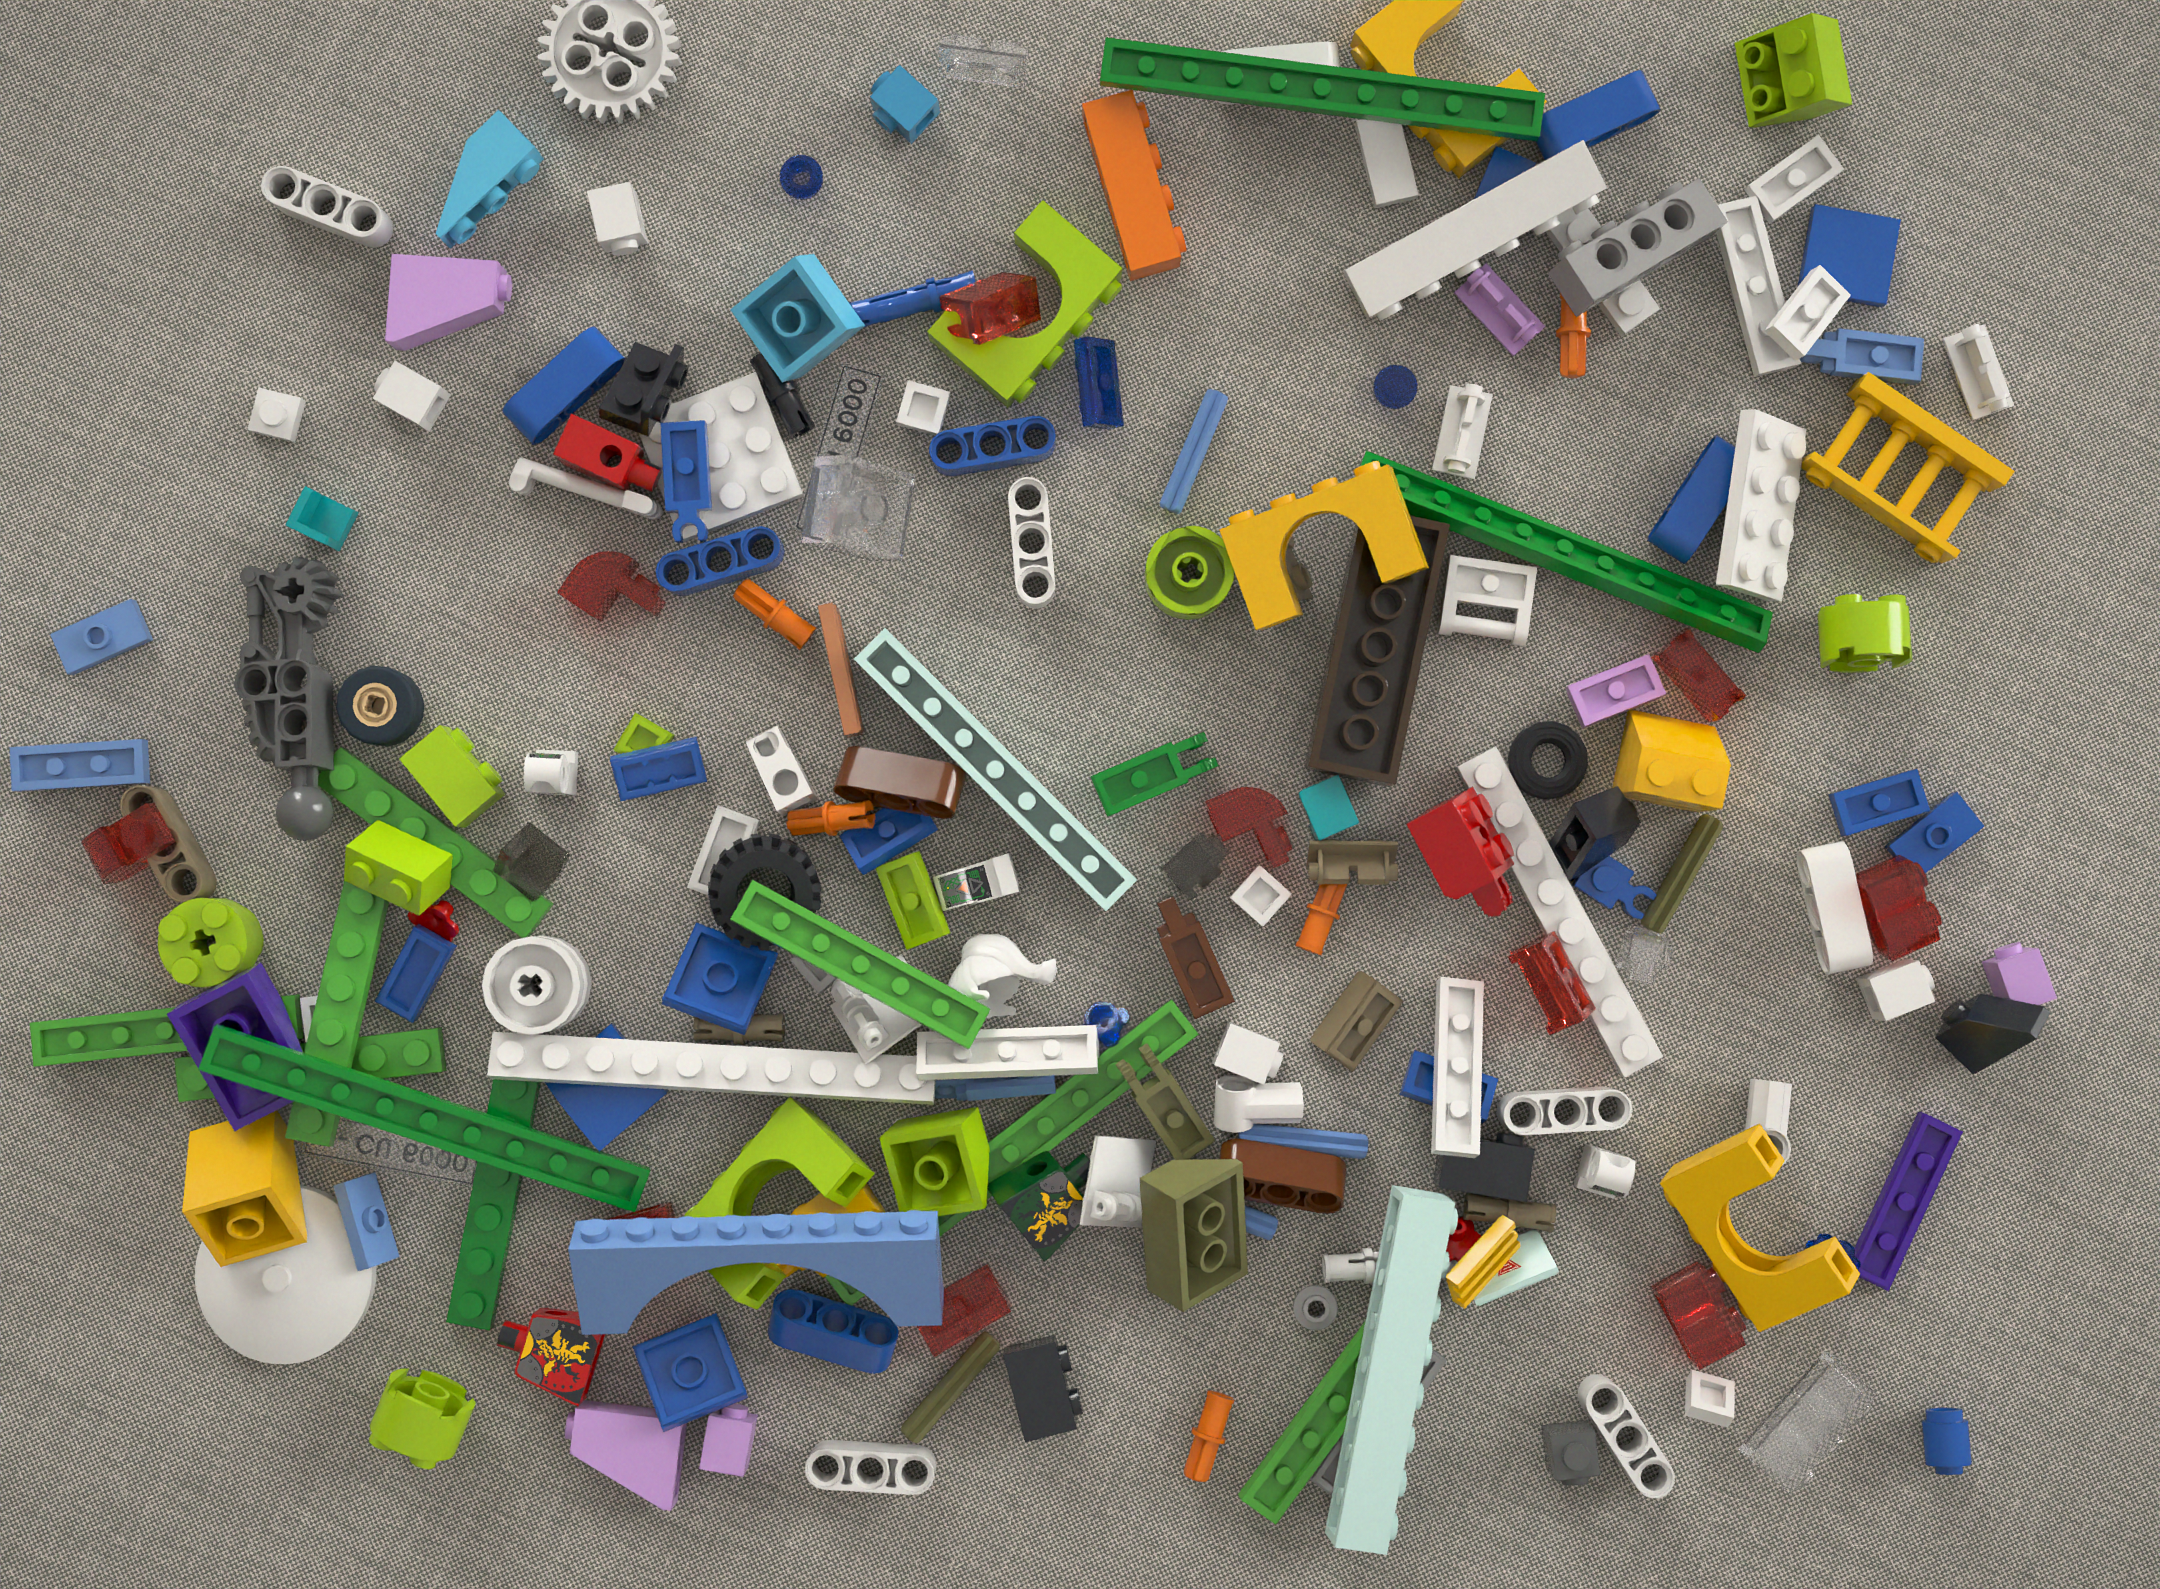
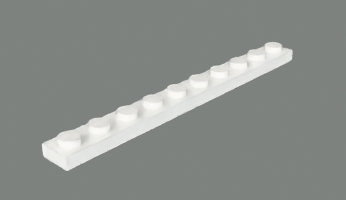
(707, 1068)

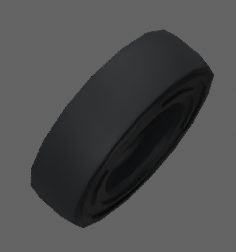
(1574, 757)

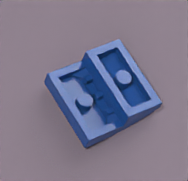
(604, 1110)

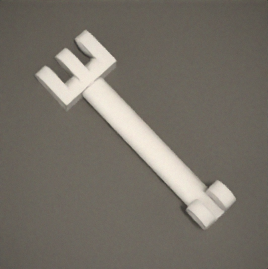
(528, 471)

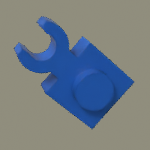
(1609, 883)

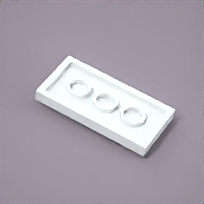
(1761, 506)

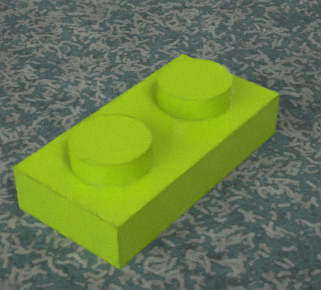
(912, 900)

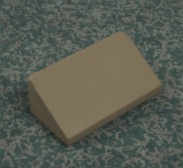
(1356, 1020)

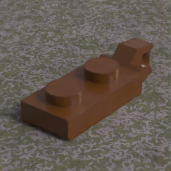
(1192, 960)

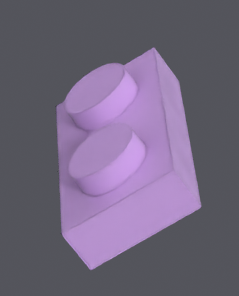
(1615, 691)

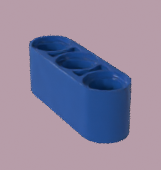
(1598, 114)
(563, 385)
(971, 438)
(1696, 502)
(699, 557)
(807, 1324)

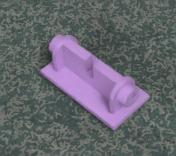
(1499, 309)

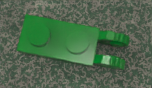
(1148, 775)

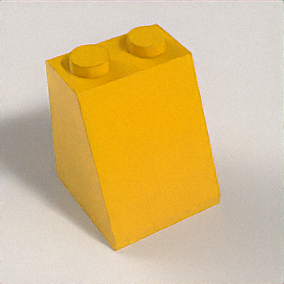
(1672, 763)
(244, 1189)

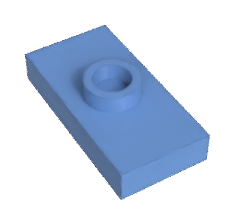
(101, 637)
(366, 1221)

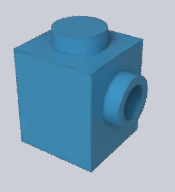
(903, 104)

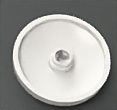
(289, 1300)

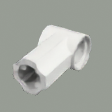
(1245, 1103)
(1770, 1107)

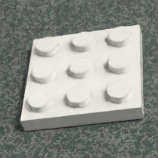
(745, 452)

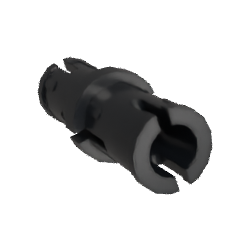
(784, 398)

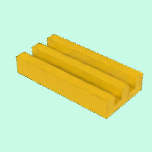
(1483, 1261)

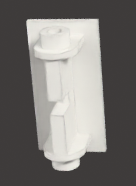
(1978, 371)
(1462, 431)

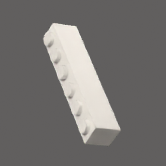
(1474, 230)

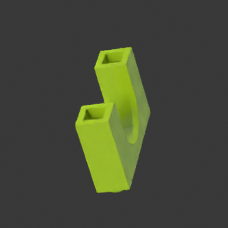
(1084, 279)
(789, 1141)

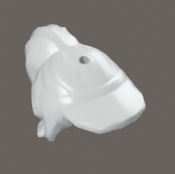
(993, 971)

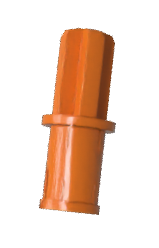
(1573, 341)
(774, 613)
(830, 818)
(1321, 917)
(1208, 1436)

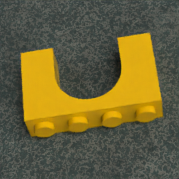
(1389, 45)
(1260, 541)
(1765, 1285)

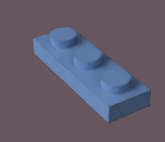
(79, 765)

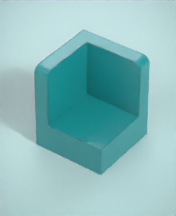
(322, 518)
(1327, 808)

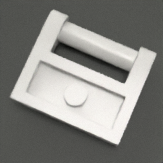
(1487, 585)

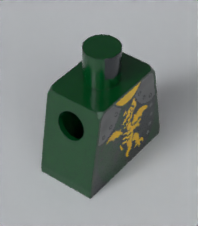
(1043, 1199)

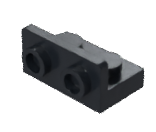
(643, 388)

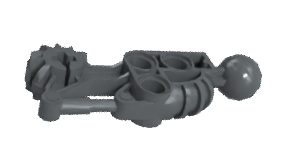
(283, 705)

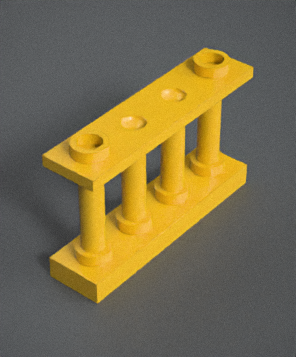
(1944, 449)

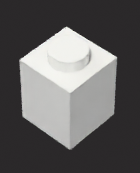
(617, 218)
(410, 395)
(1897, 989)
(1248, 1054)

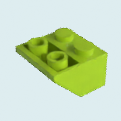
(1793, 71)

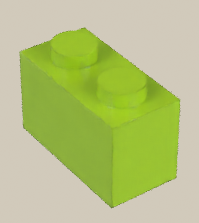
(453, 775)
(398, 867)

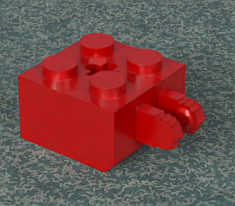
(1466, 850)

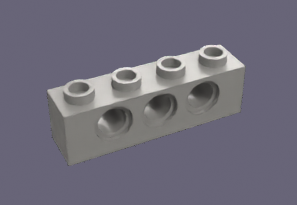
(1693, 221)

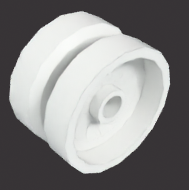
(510, 987)

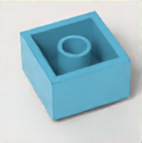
(797, 317)

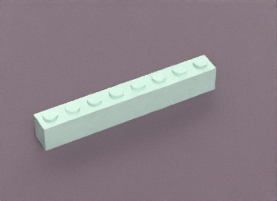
(995, 769)
(1390, 1370)

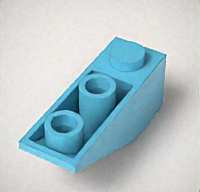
(489, 168)

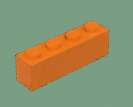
(1131, 184)

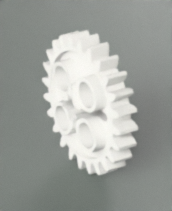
(593, 84)

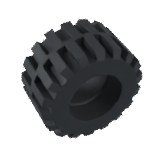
(754, 854)

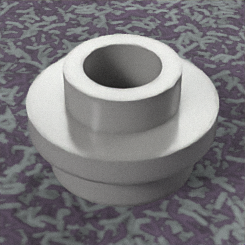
(1308, 1295)

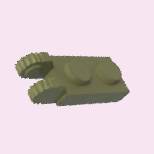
(1167, 1108)

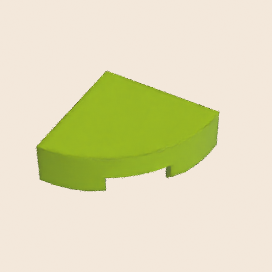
(642, 734)

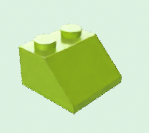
(938, 1162)

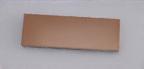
(841, 670)

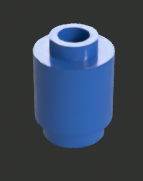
(1946, 1440)

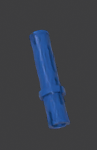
(909, 300)

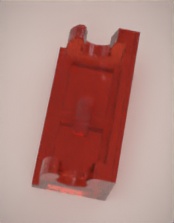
(993, 306)
(1698, 676)
(1553, 982)
(967, 1308)

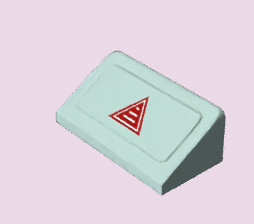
(1524, 1268)

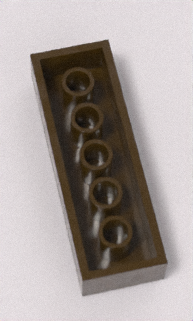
(1374, 663)

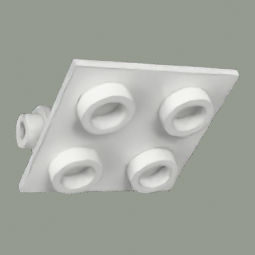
(868, 1022)
(1113, 1181)

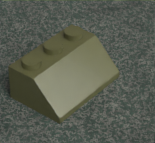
(1193, 1229)

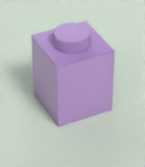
(2019, 975)
(729, 1440)

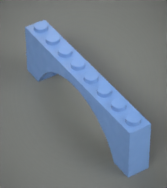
(882, 1254)

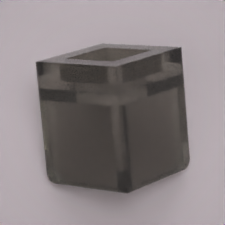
(531, 862)

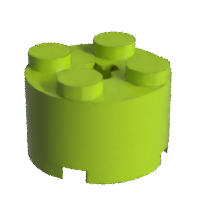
(1179, 549)
(1864, 634)
(185, 937)
(421, 1417)

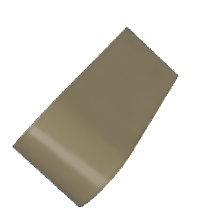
(187, 852)

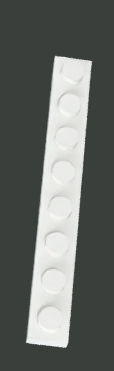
(1560, 911)

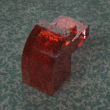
(600, 580)
(1247, 810)
(126, 845)

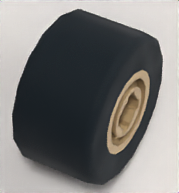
(396, 707)

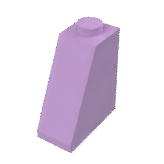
(441, 296)
(629, 1448)

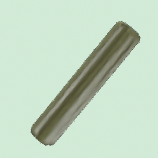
(1682, 873)
(950, 1387)

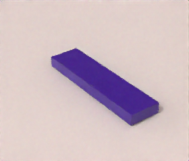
(1905, 1199)

